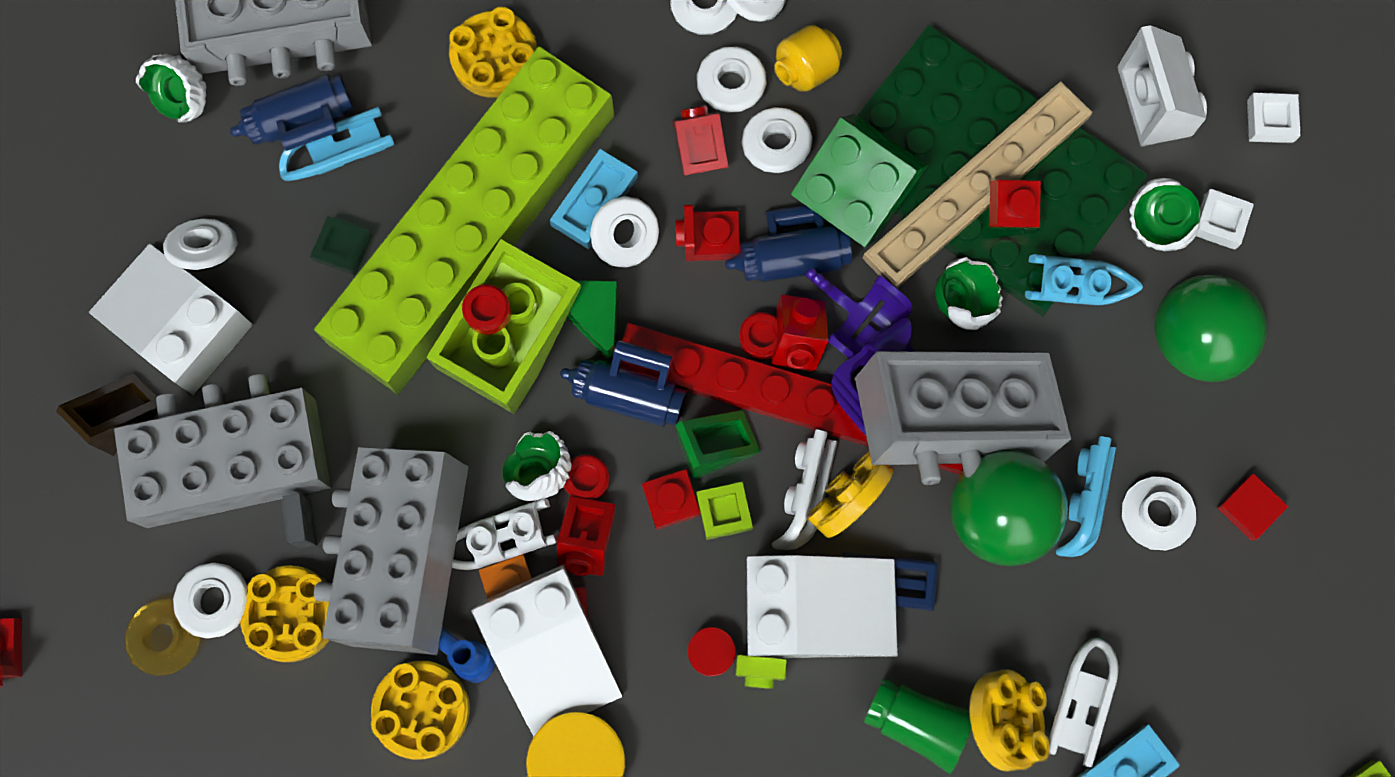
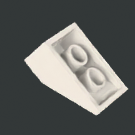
(171, 319)
(821, 607)
(546, 648)

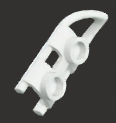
(800, 500)
(485, 540)
(1087, 691)

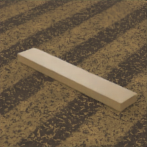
(968, 190)

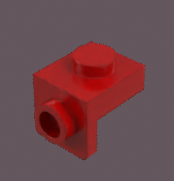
(800, 333)

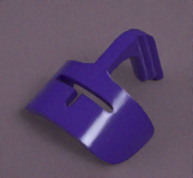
(894, 309)
(894, 339)

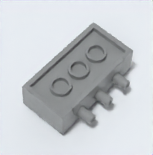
(257, 32)
(959, 408)
(221, 455)
(394, 550)

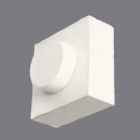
(1273, 117)
(1223, 219)

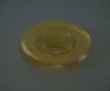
(138, 641)

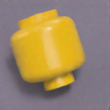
(808, 58)

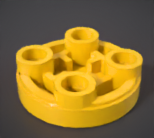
(490, 51)
(850, 496)
(283, 615)
(420, 710)
(1009, 720)
(576, 747)

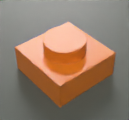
(505, 575)

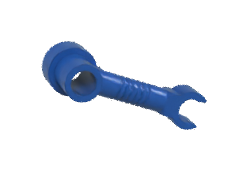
(480, 663)

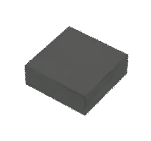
(298, 521)

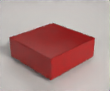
(1252, 507)

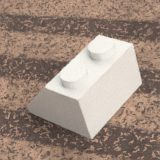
(1161, 87)

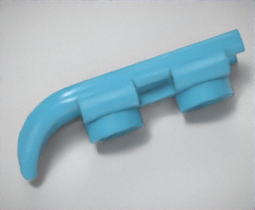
(331, 155)
(1092, 282)
(1089, 506)

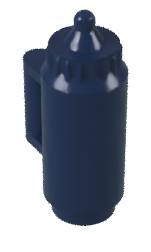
(296, 114)
(792, 252)
(628, 390)

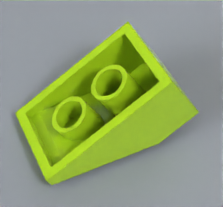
(508, 361)

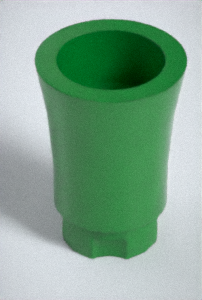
(921, 723)

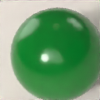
(1210, 327)
(1009, 508)

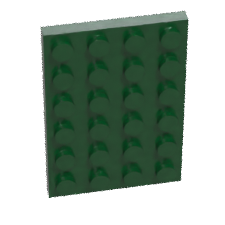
(947, 110)

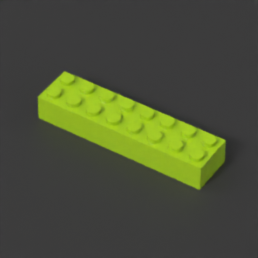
(479, 196)

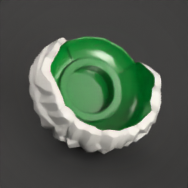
(173, 86)
(1165, 215)
(968, 293)
(537, 466)

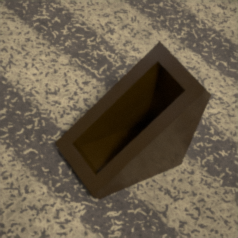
(109, 407)

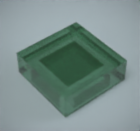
(341, 245)

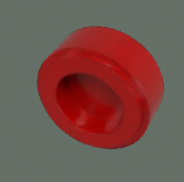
(486, 309)
(759, 335)
(587, 478)
(711, 652)

